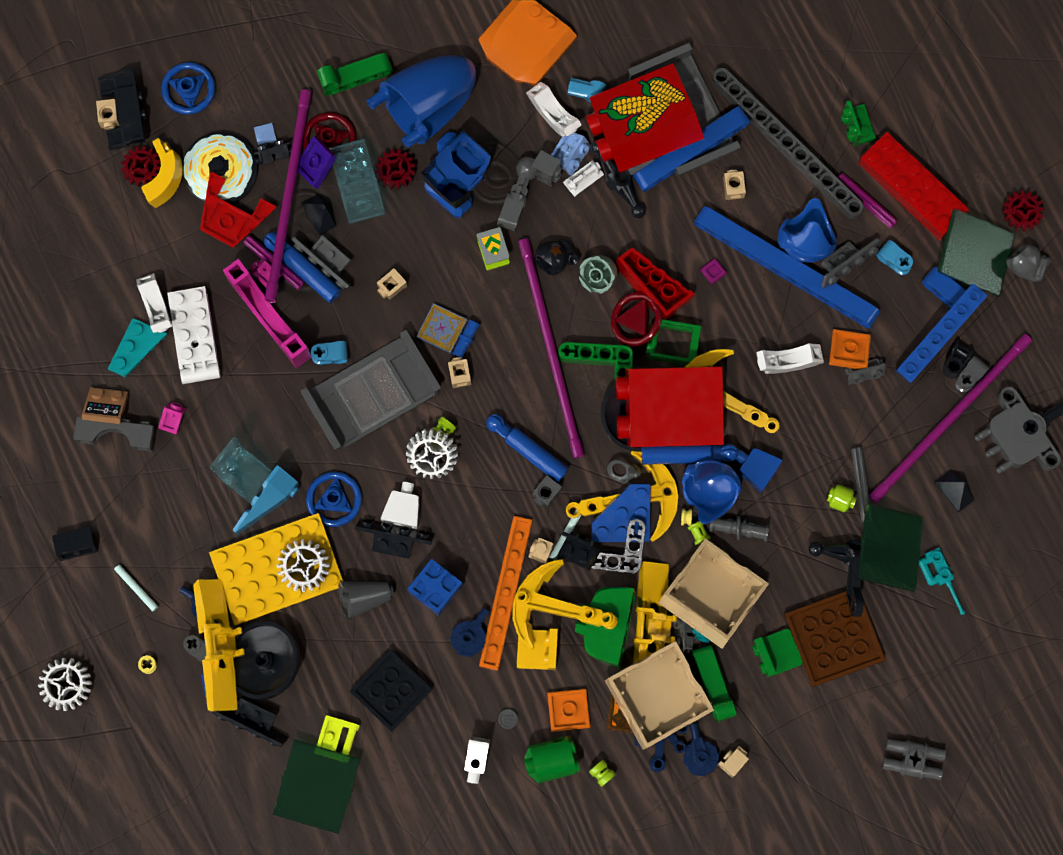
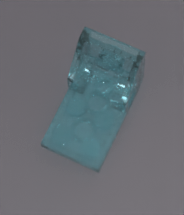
(357, 181)
(240, 470)

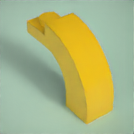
(168, 178)

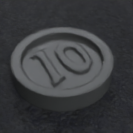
(508, 719)

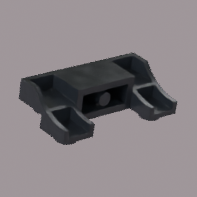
(128, 106)

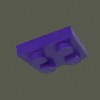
(316, 162)

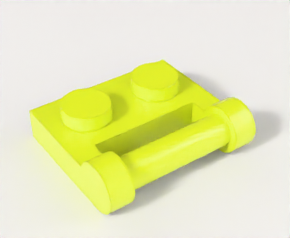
(332, 732)

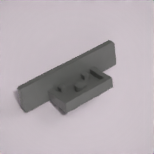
(327, 256)
(845, 259)

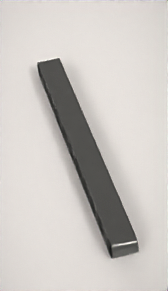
(789, 152)

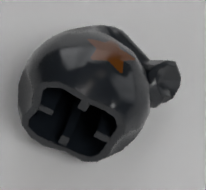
(554, 256)

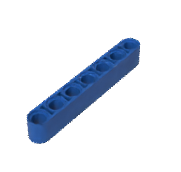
(713, 135)

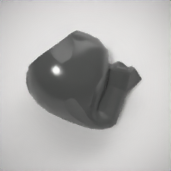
(1028, 263)

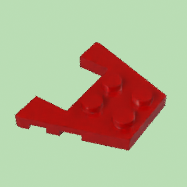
(227, 221)

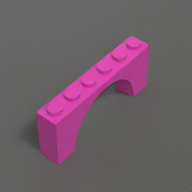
(253, 297)

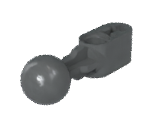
(516, 198)

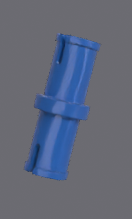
(465, 339)

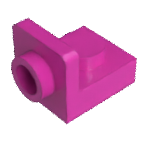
(261, 271)
(172, 417)

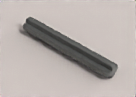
(861, 480)

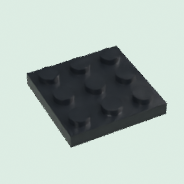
(390, 690)

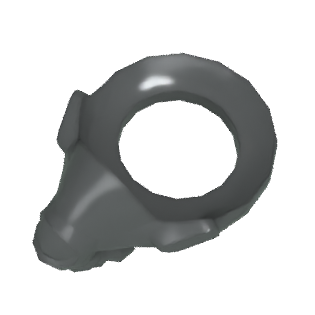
(631, 471)

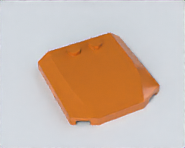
(526, 41)

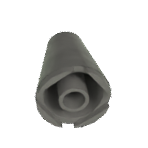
(363, 596)

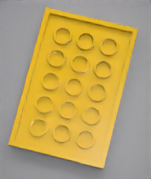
(251, 569)

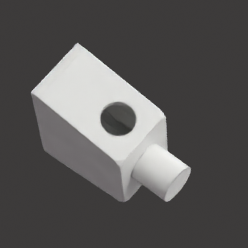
(402, 508)
(477, 749)

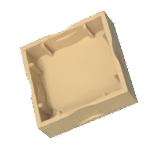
(713, 593)
(659, 695)

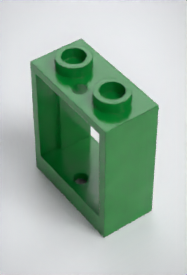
(681, 327)

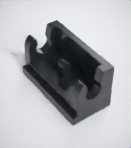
(74, 543)

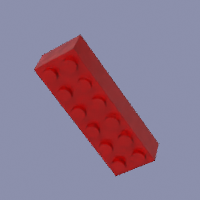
(911, 185)

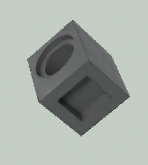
(547, 483)

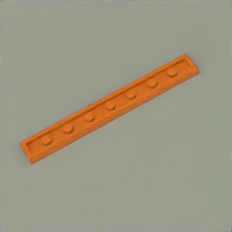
(505, 593)

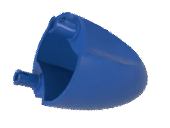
(426, 95)

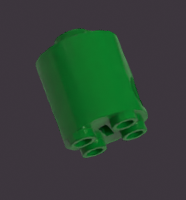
(551, 759)

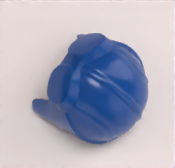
(808, 235)
(710, 488)

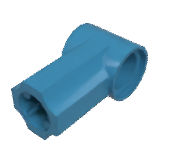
(585, 89)

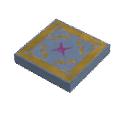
(442, 328)

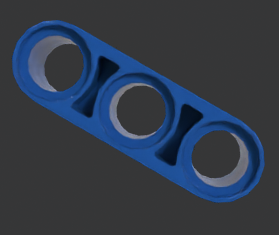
(943, 287)

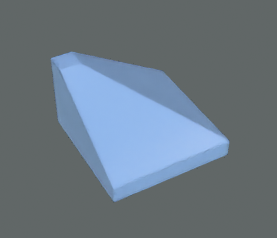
(265, 134)

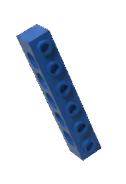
(941, 333)

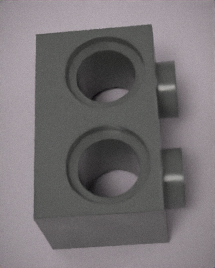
(547, 168)

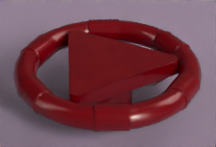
(329, 136)
(635, 319)

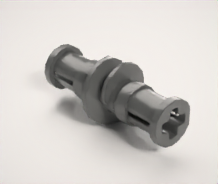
(740, 528)

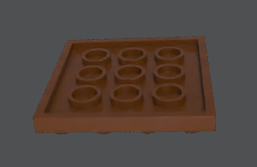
(833, 640)

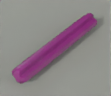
(868, 202)
(265, 255)

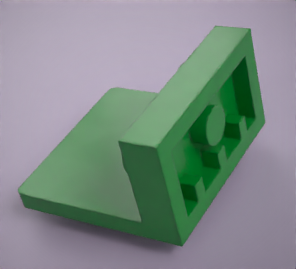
(858, 124)

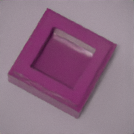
(713, 271)

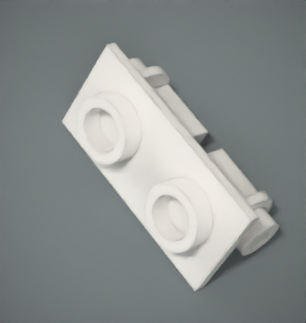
(583, 178)

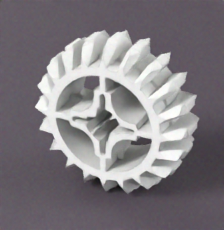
(445, 447)
(287, 571)
(48, 679)

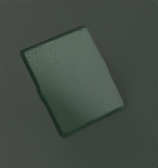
(976, 252)
(890, 547)
(316, 786)

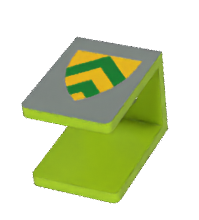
(493, 248)

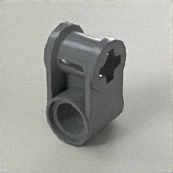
(972, 373)
(198, 652)

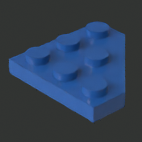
(613, 521)

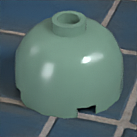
(598, 273)

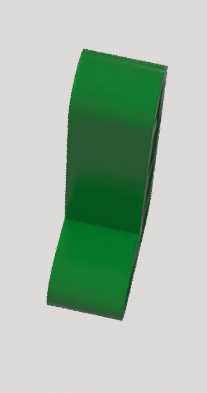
(354, 74)
(595, 358)
(713, 684)

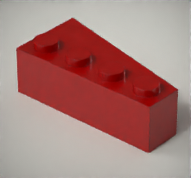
(653, 282)

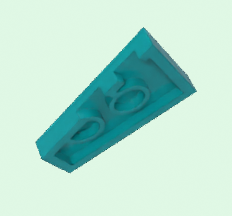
(134, 347)

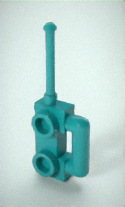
(943, 573)

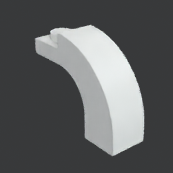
(552, 111)
(154, 303)
(790, 360)

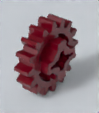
(135, 171)
(390, 176)
(1022, 219)

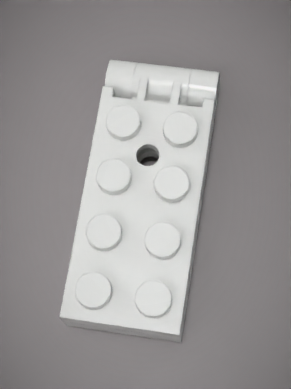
(194, 325)

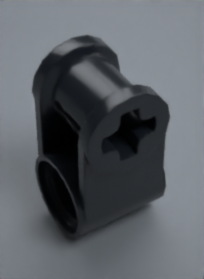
(959, 357)

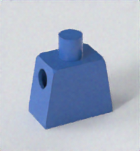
(757, 467)

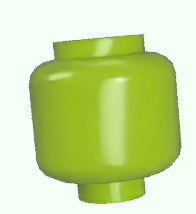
(841, 498)

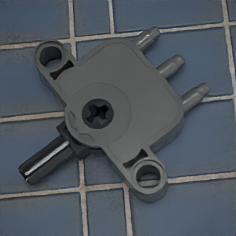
(1010, 434)

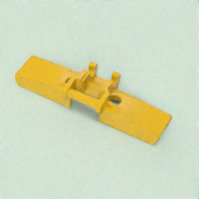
(651, 588)
(219, 645)

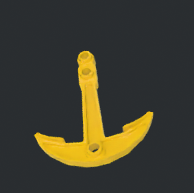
(730, 402)
(667, 502)
(538, 602)

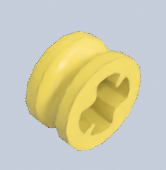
(686, 517)
(147, 658)

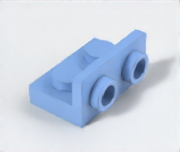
(571, 151)

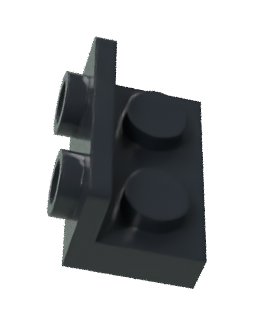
(578, 551)

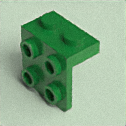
(777, 653)

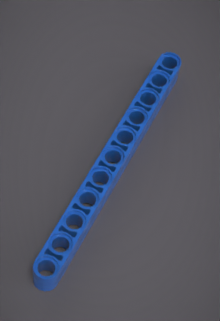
(786, 267)

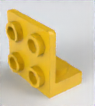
(544, 653)

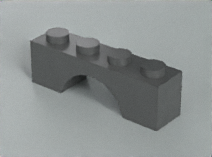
(139, 435)

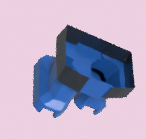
(455, 172)

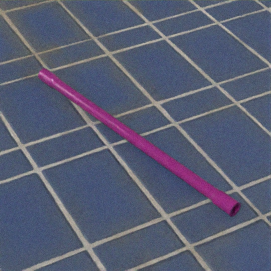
(272, 286)
(574, 441)
(883, 488)

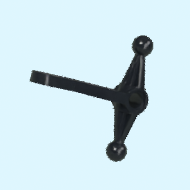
(623, 187)
(849, 554)

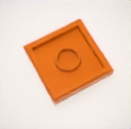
(849, 349)
(568, 710)

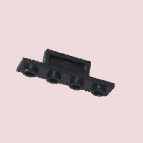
(393, 539)
(255, 719)

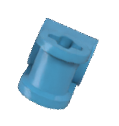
(893, 256)
(331, 353)

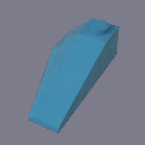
(276, 491)

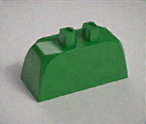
(603, 643)

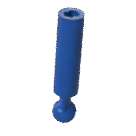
(305, 270)
(527, 448)
(688, 454)

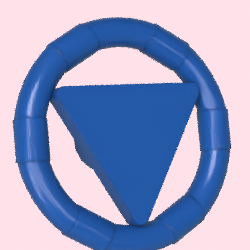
(188, 88)
(334, 498)

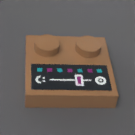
(105, 405)

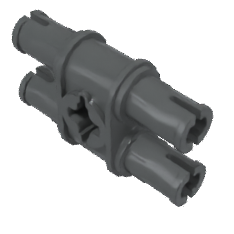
(922, 752)

